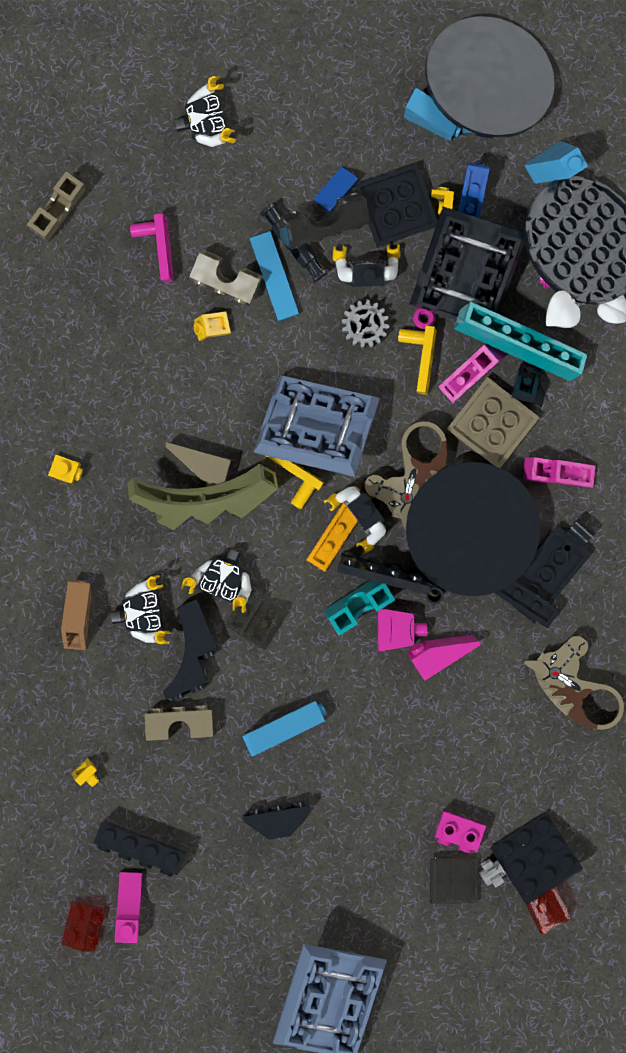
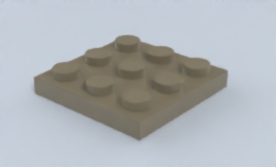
(492, 423)

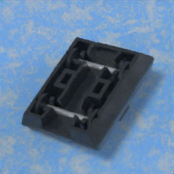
(466, 264)

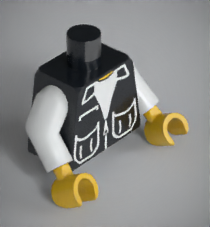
(206, 116)
(367, 272)
(363, 512)
(222, 580)
(142, 612)

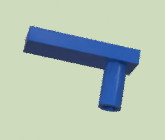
(474, 189)

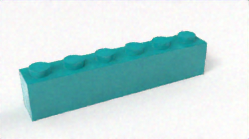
(520, 341)

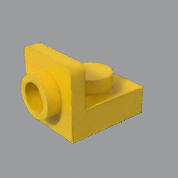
(443, 193)
(211, 325)
(65, 470)

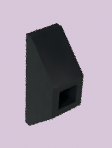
(277, 821)

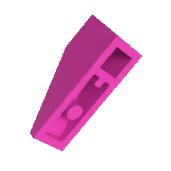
(471, 371)
(438, 654)

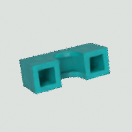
(367, 597)

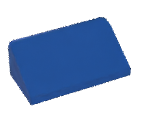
(337, 187)

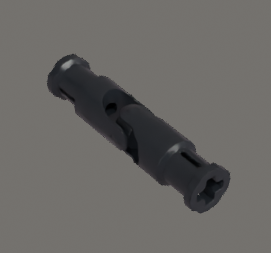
(305, 255)

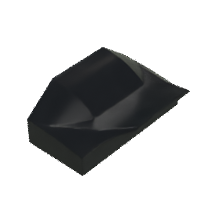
(528, 385)

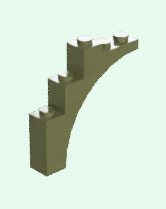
(206, 503)

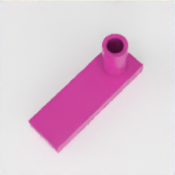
(160, 228)

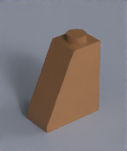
(76, 615)

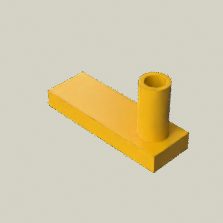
(426, 339)
(310, 481)

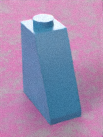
(424, 113)
(556, 163)

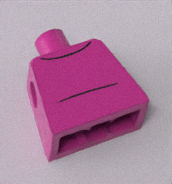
(397, 629)

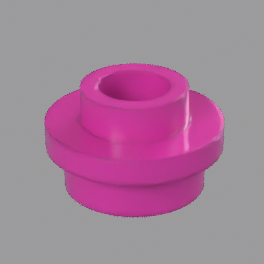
(422, 325)

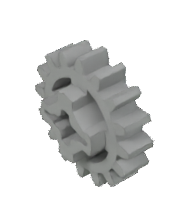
(356, 318)

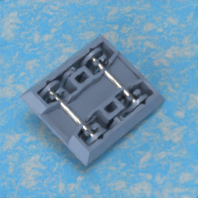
(317, 430)
(326, 997)

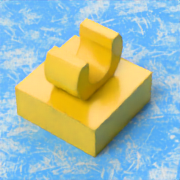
(85, 772)

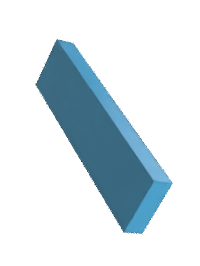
(274, 276)

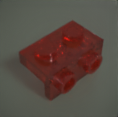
(548, 911)
(83, 926)

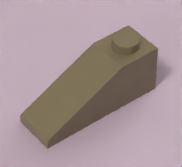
(205, 466)

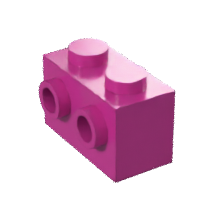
(459, 831)

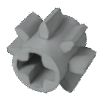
(492, 873)

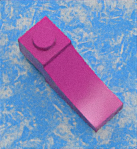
(558, 472)
(128, 907)

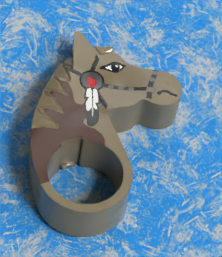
(400, 491)
(559, 681)

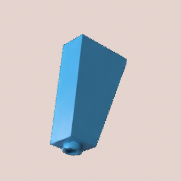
(284, 727)

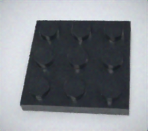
(397, 205)
(536, 858)

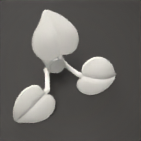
(565, 311)

